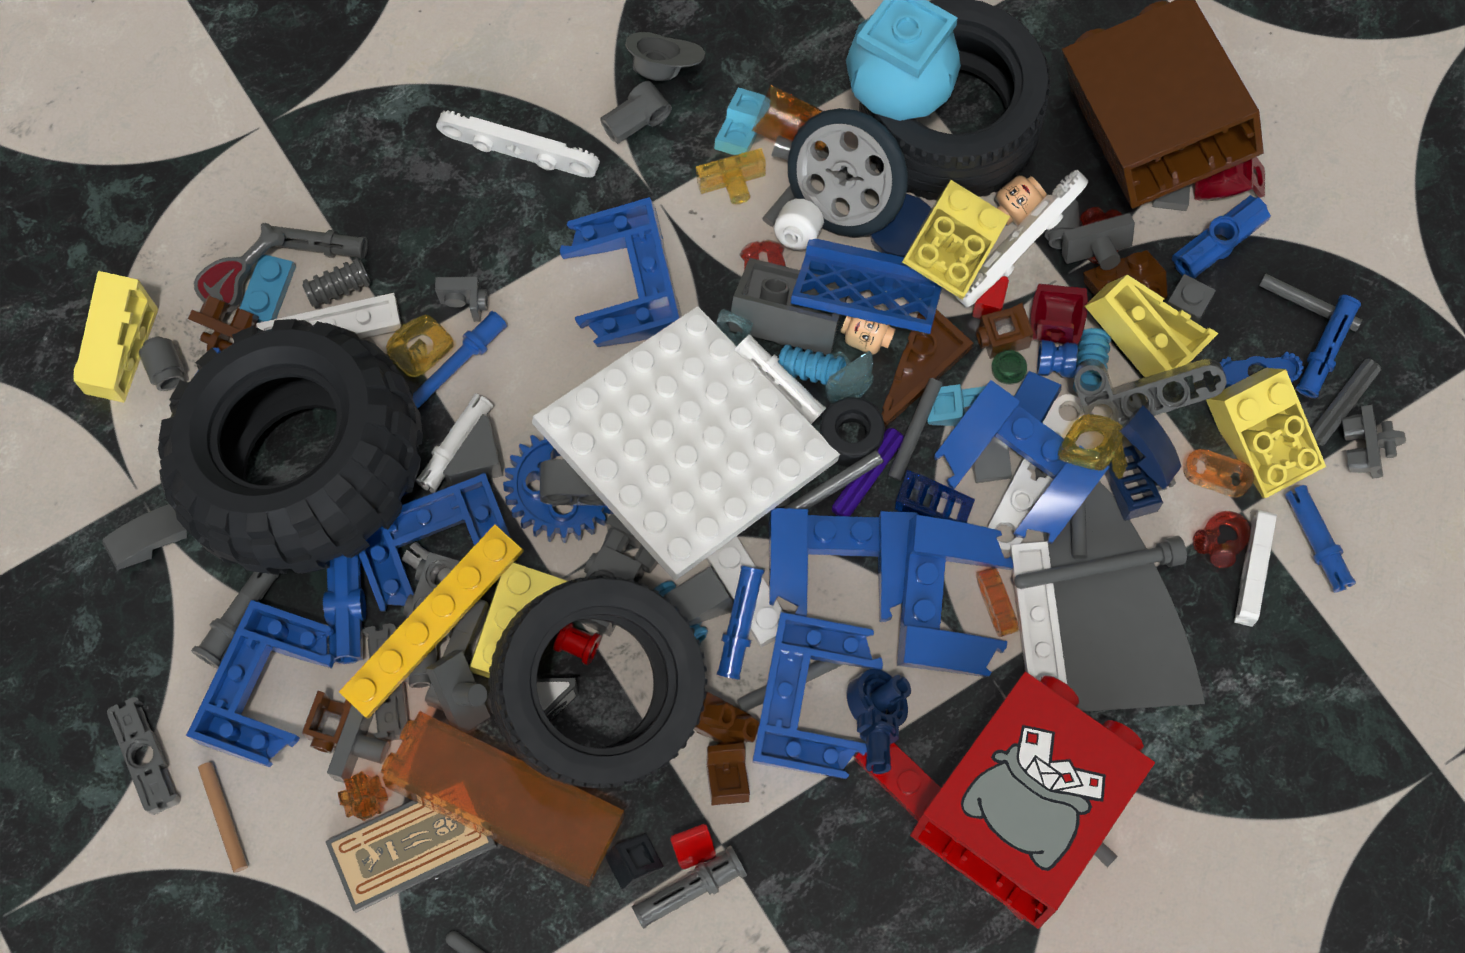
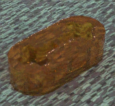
(1218, 473)
(997, 602)

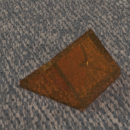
(783, 116)

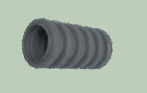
(336, 283)

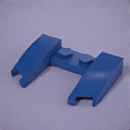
(638, 230)
(999, 416)
(463, 502)
(797, 535)
(920, 639)
(796, 643)
(219, 717)

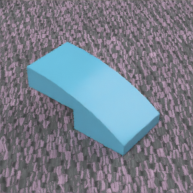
(736, 132)
(950, 404)

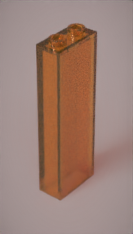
(502, 798)

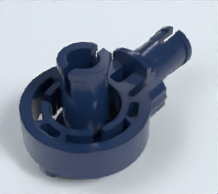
(869, 707)

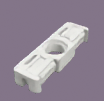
(1255, 568)

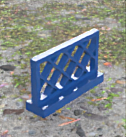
(865, 271)

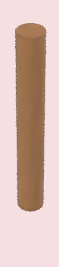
(222, 817)

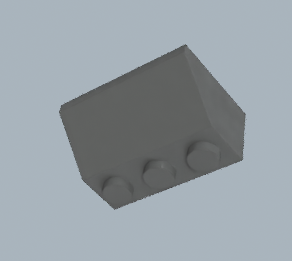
(765, 300)

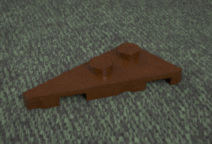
(922, 359)

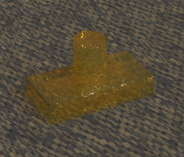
(732, 174)

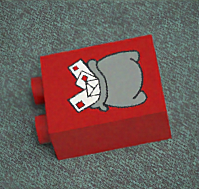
(1034, 797)

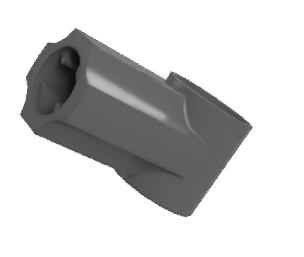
(642, 108)

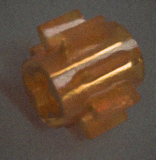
(362, 796)

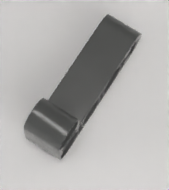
(1150, 386)

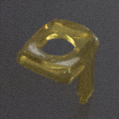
(415, 359)
(1099, 457)

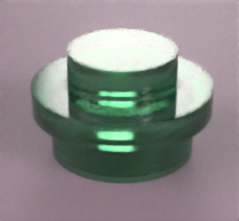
(1009, 367)

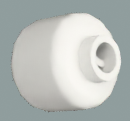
(798, 223)

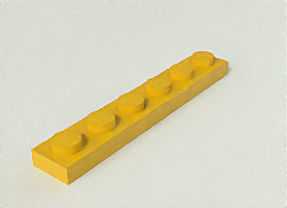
(431, 621)

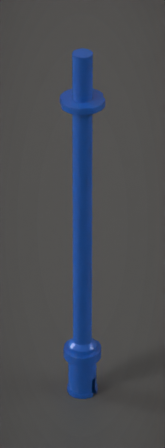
(473, 343)

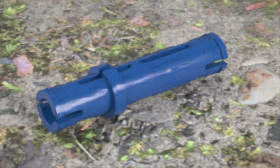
(1322, 359)
(1325, 549)
(740, 623)

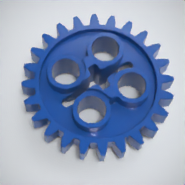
(529, 503)

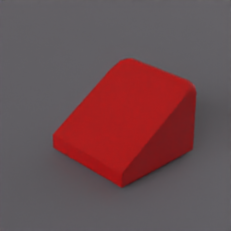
(992, 299)
(693, 846)

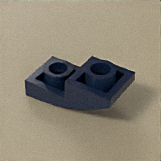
(1159, 454)

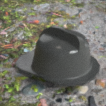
(660, 56)

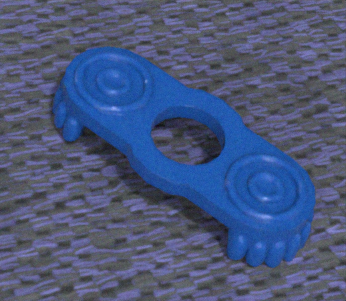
(1238, 370)

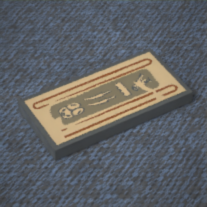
(400, 852)

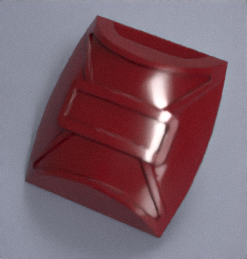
(1233, 181)
(1059, 313)

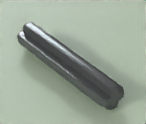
(1345, 401)

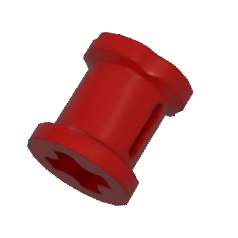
(577, 643)

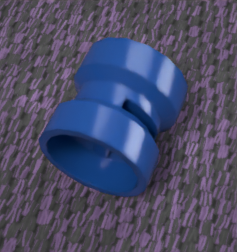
(1057, 359)

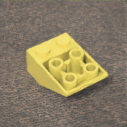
(955, 239)
(1267, 430)

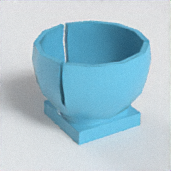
(904, 59)

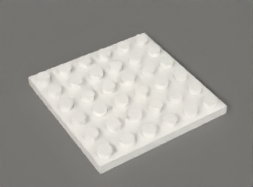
(685, 442)

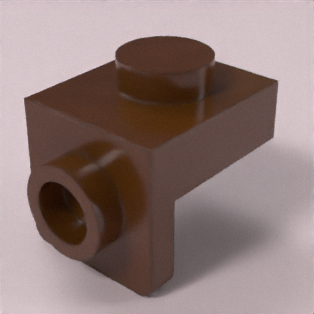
(727, 773)

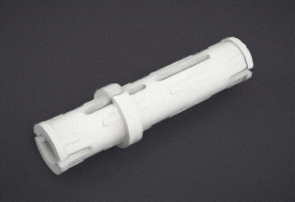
(780, 378)
(443, 454)

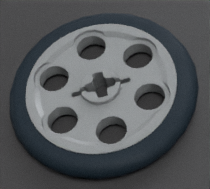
(873, 140)

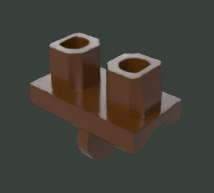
(212, 315)
(725, 722)

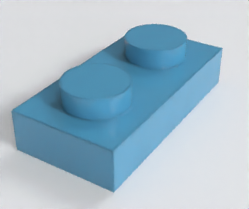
(268, 287)

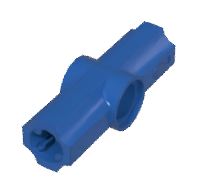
(1234, 225)
(345, 609)

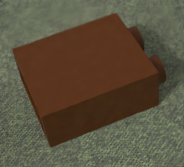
(1163, 100)

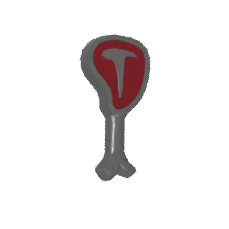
(226, 276)

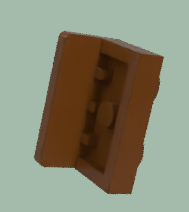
(1139, 265)

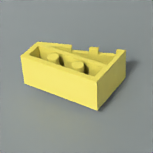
(1146, 327)
(114, 333)
(513, 591)

